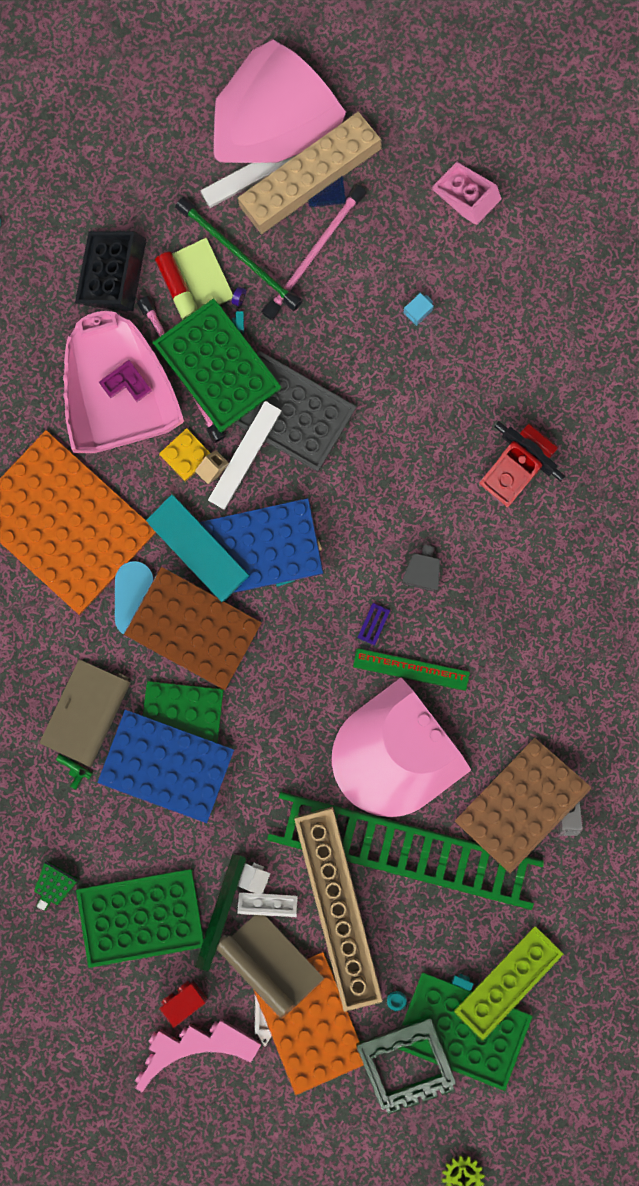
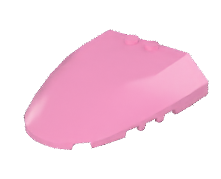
(94, 419)

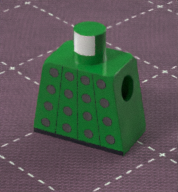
(53, 885)

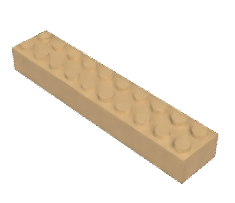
(338, 909)

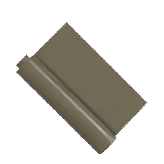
(85, 712)
(270, 964)

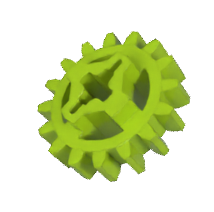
(471, 1176)

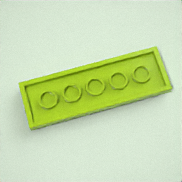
(508, 983)

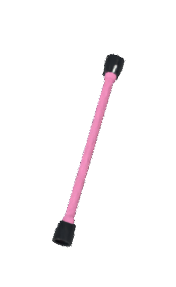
(355, 196)
(148, 309)

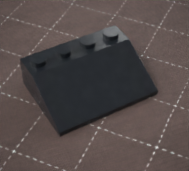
(111, 270)

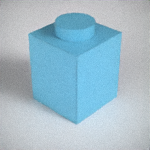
(418, 308)

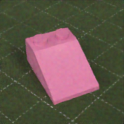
(467, 192)

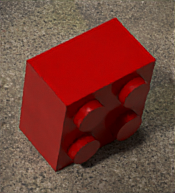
(183, 1004)

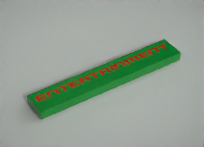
(411, 669)

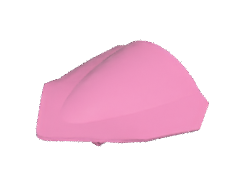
(272, 108)

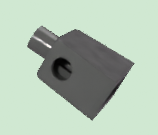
(423, 570)

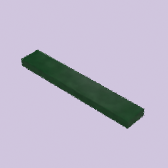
(220, 912)

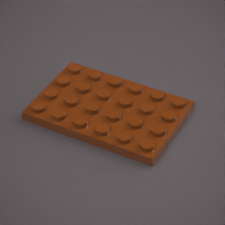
(192, 628)

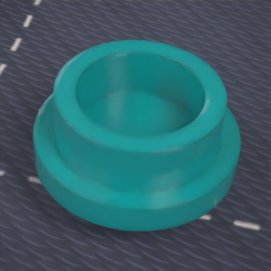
(396, 1001)

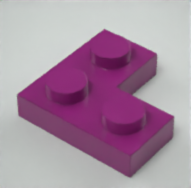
(125, 377)

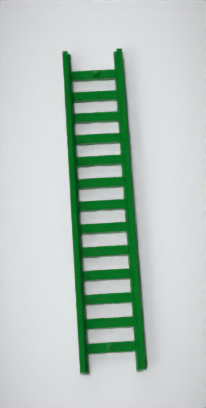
(400, 869)

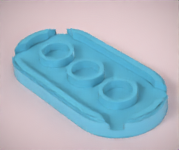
(130, 588)

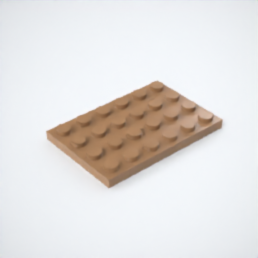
(522, 805)

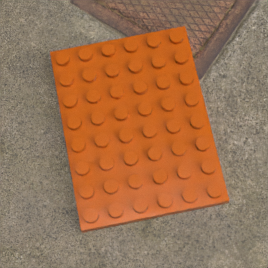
(67, 523)

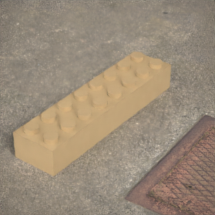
(309, 172)

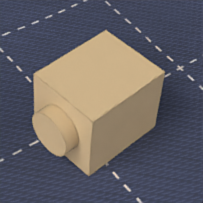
(211, 467)

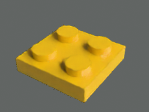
(184, 454)

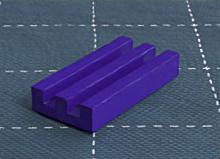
(367, 638)

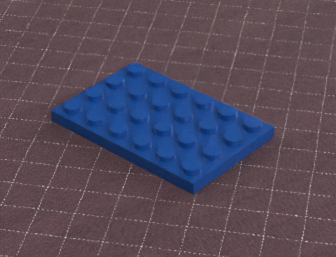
(271, 543)
(166, 766)

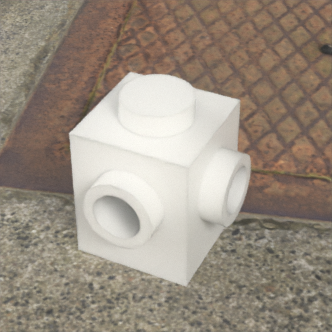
(253, 878)

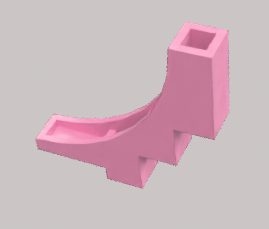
(167, 1049)

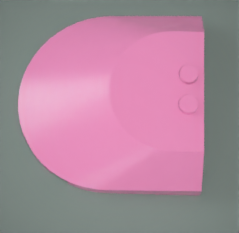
(394, 755)

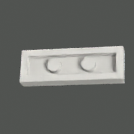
(267, 904)

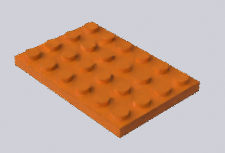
(316, 1035)

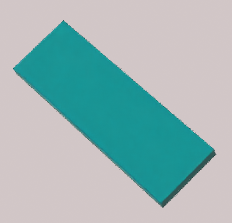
(197, 548)

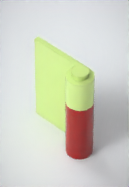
(193, 277)

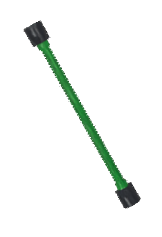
(290, 298)

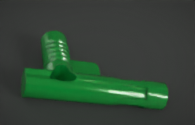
(75, 770)

